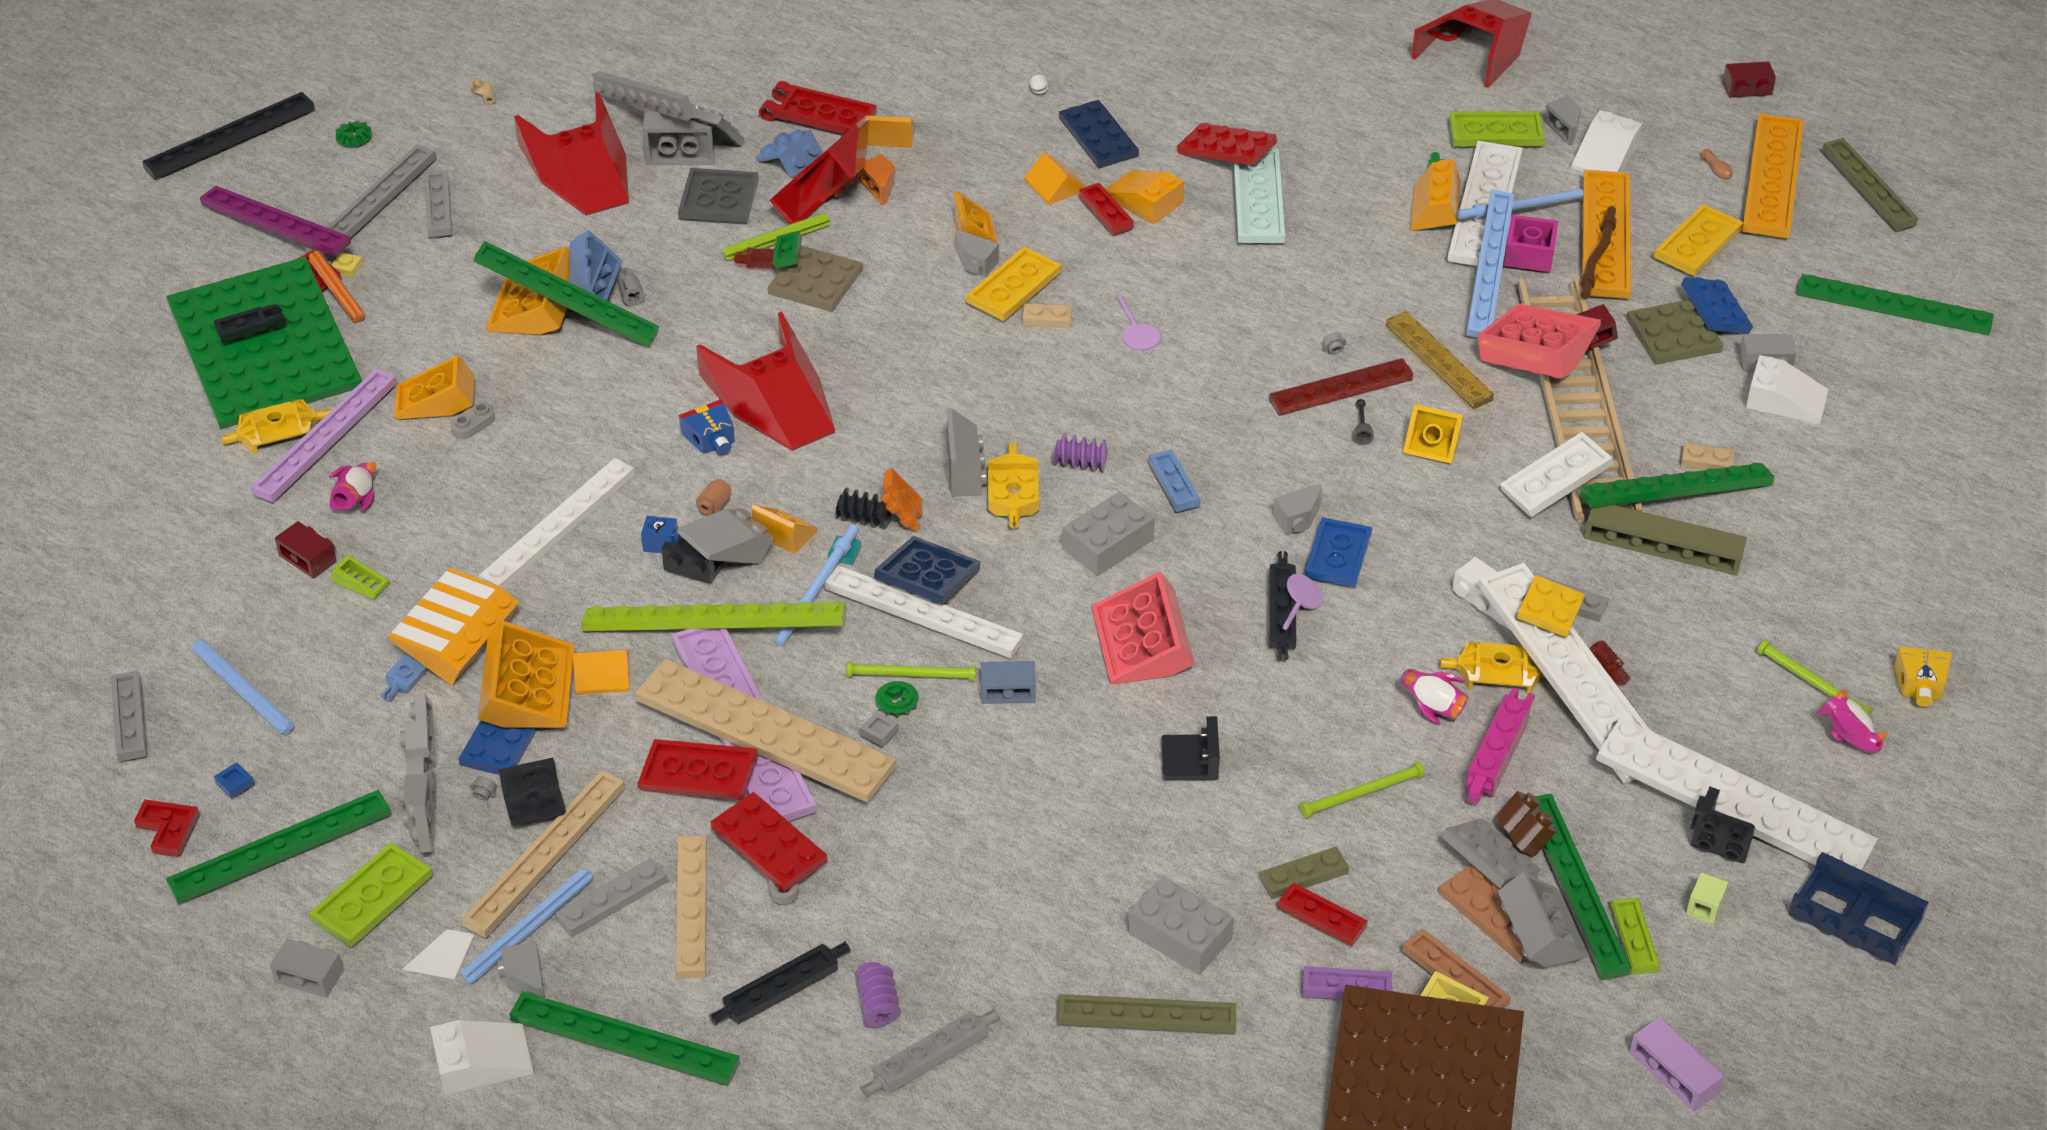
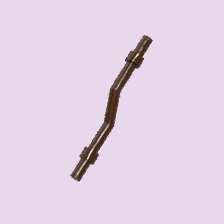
(1588, 279)

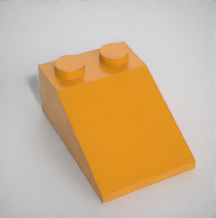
(1148, 193)
(436, 391)

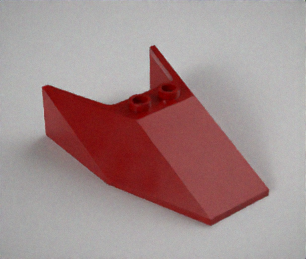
(1494, 16)
(579, 164)
(824, 175)
(772, 393)

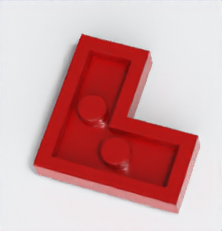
(170, 821)

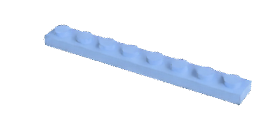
(1490, 262)

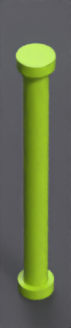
(1766, 649)
(911, 671)
(1308, 809)

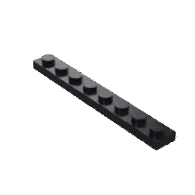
(228, 135)

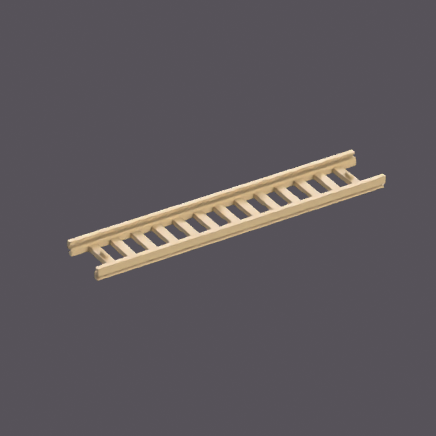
(1602, 396)

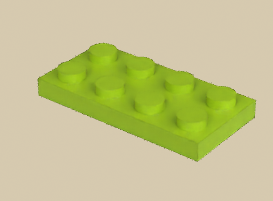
(1497, 127)
(370, 894)

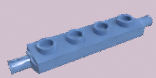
(403, 676)

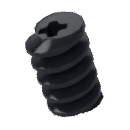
(862, 509)

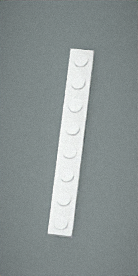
(558, 524)
(924, 612)

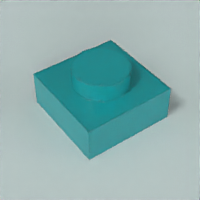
(852, 553)

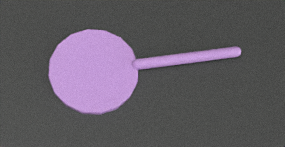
(1139, 336)
(1304, 592)

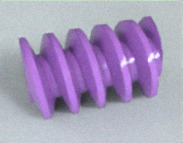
(1081, 452)
(877, 994)

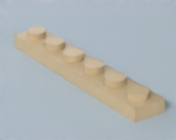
(691, 907)

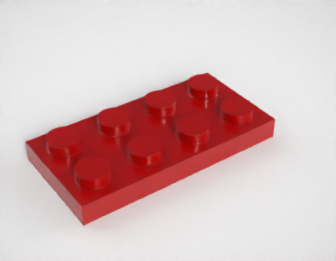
(1227, 144)
(698, 769)
(769, 841)

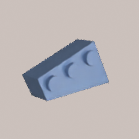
(592, 265)

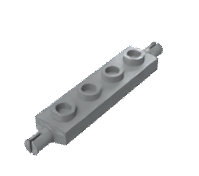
(929, 1052)

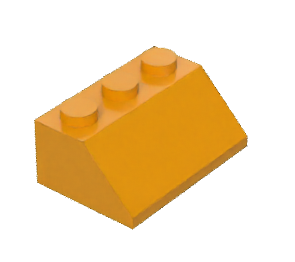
(1436, 196)

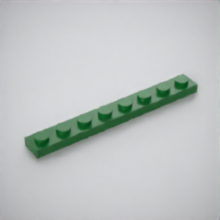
(566, 293)
(1895, 304)
(1676, 485)
(278, 846)
(1582, 897)
(625, 1038)

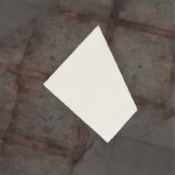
(443, 955)

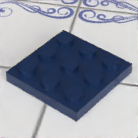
(927, 570)

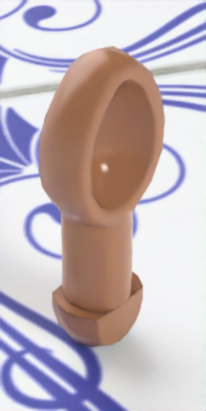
(1719, 167)

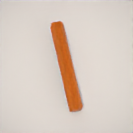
(336, 286)

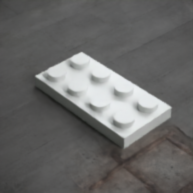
(1556, 474)

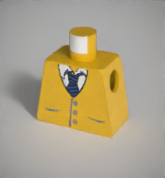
(1922, 673)

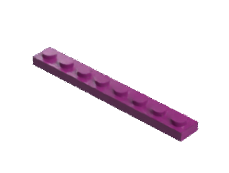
(275, 220)

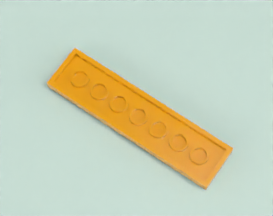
(1773, 176)
(1614, 267)

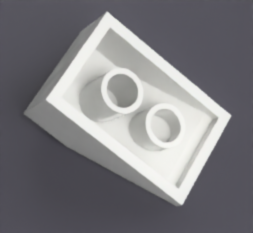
(1608, 143)
(1786, 391)
(479, 1053)

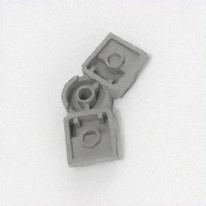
(420, 783)

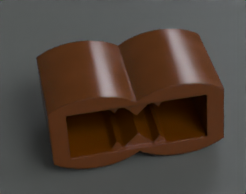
(1526, 822)

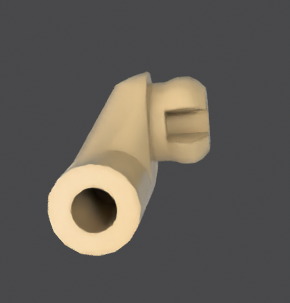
(483, 89)

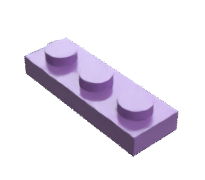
(1330, 982)

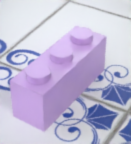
(1676, 1064)

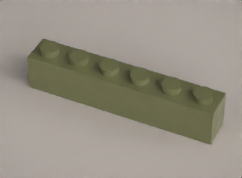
(1666, 538)

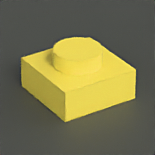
(348, 264)

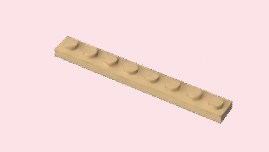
(543, 854)

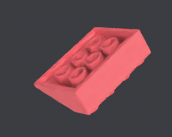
(1537, 340)
(1143, 632)

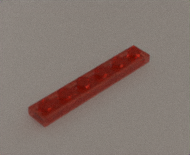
(1340, 386)

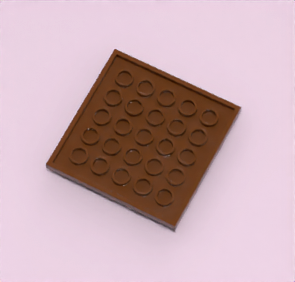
(1423, 1063)

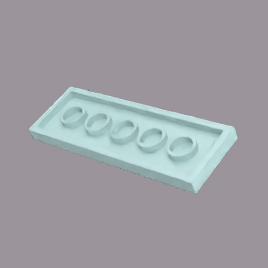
(1259, 200)

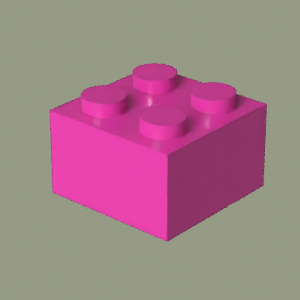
(1531, 243)

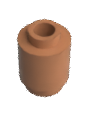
(713, 497)

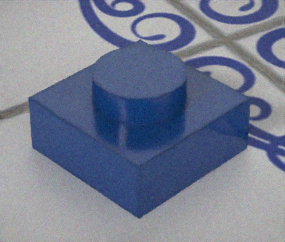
(234, 780)

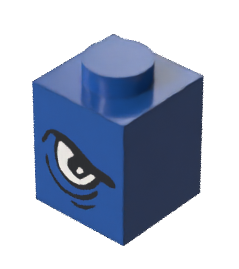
(658, 531)

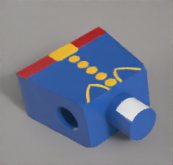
(708, 428)

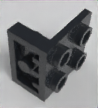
(1192, 754)

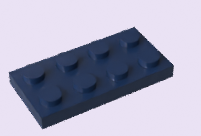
(1098, 134)

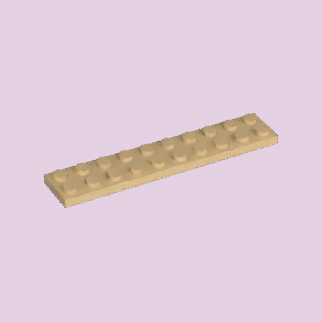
(767, 728)

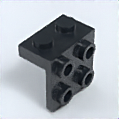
(689, 562)
(531, 792)
(1720, 832)

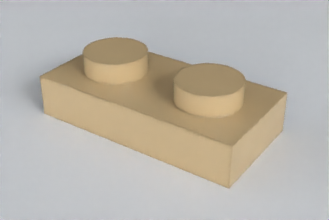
(1047, 315)
(1706, 457)

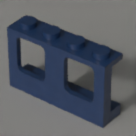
(1865, 898)

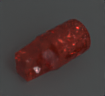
(756, 258)
(1610, 662)

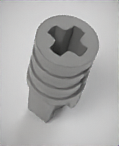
(628, 286)

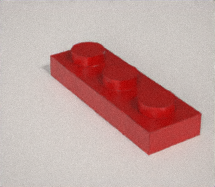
(1106, 208)
(1322, 914)

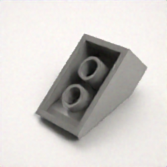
(676, 141)
(728, 537)

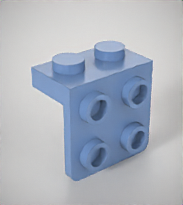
(793, 150)

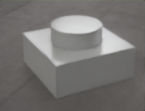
(879, 729)

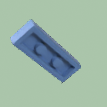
(1174, 480)

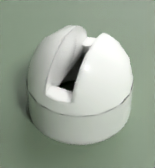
(1039, 84)

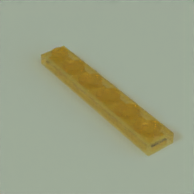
(1440, 360)

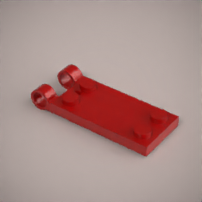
(815, 108)

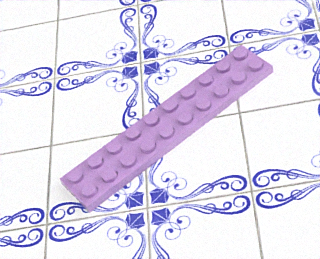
(715, 656)

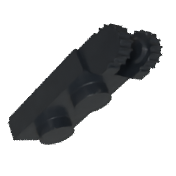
(249, 322)

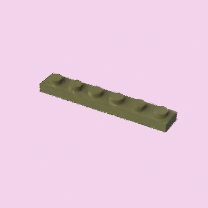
(1870, 184)
(1147, 1014)

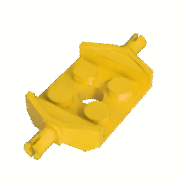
(257, 429)
(1010, 473)
(1479, 665)

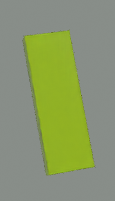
(1634, 935)

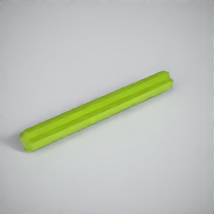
(769, 239)

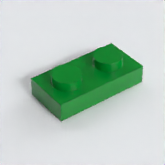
(787, 250)

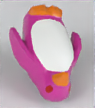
(352, 486)
(1435, 693)
(1852, 723)

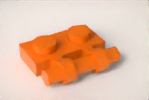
(902, 499)

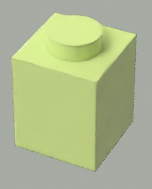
(1707, 898)

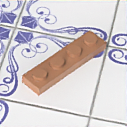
(1437, 957)

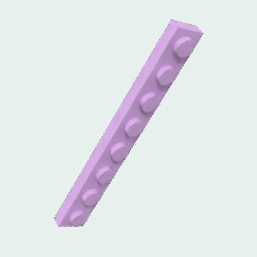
(323, 435)

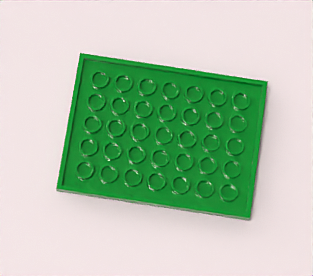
(271, 366)

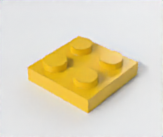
(1550, 606)

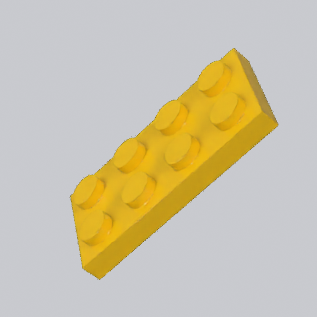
(1698, 240)
(1013, 283)

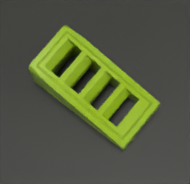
(349, 564)

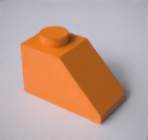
(878, 177)

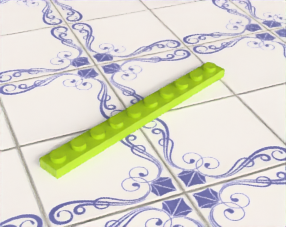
(714, 616)

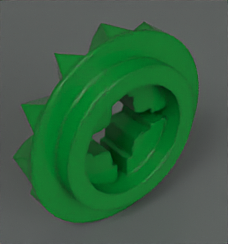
(346, 138)
(895, 690)

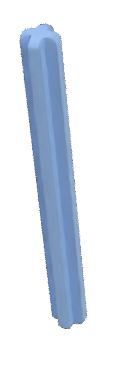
(242, 687)
(527, 925)

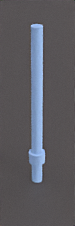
(1480, 210)
(840, 549)

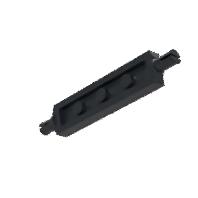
(1281, 606)
(780, 983)

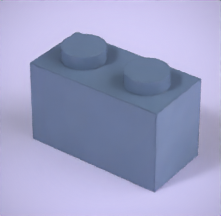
(1008, 682)

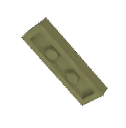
(1304, 872)

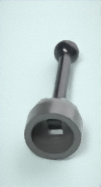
(1363, 428)

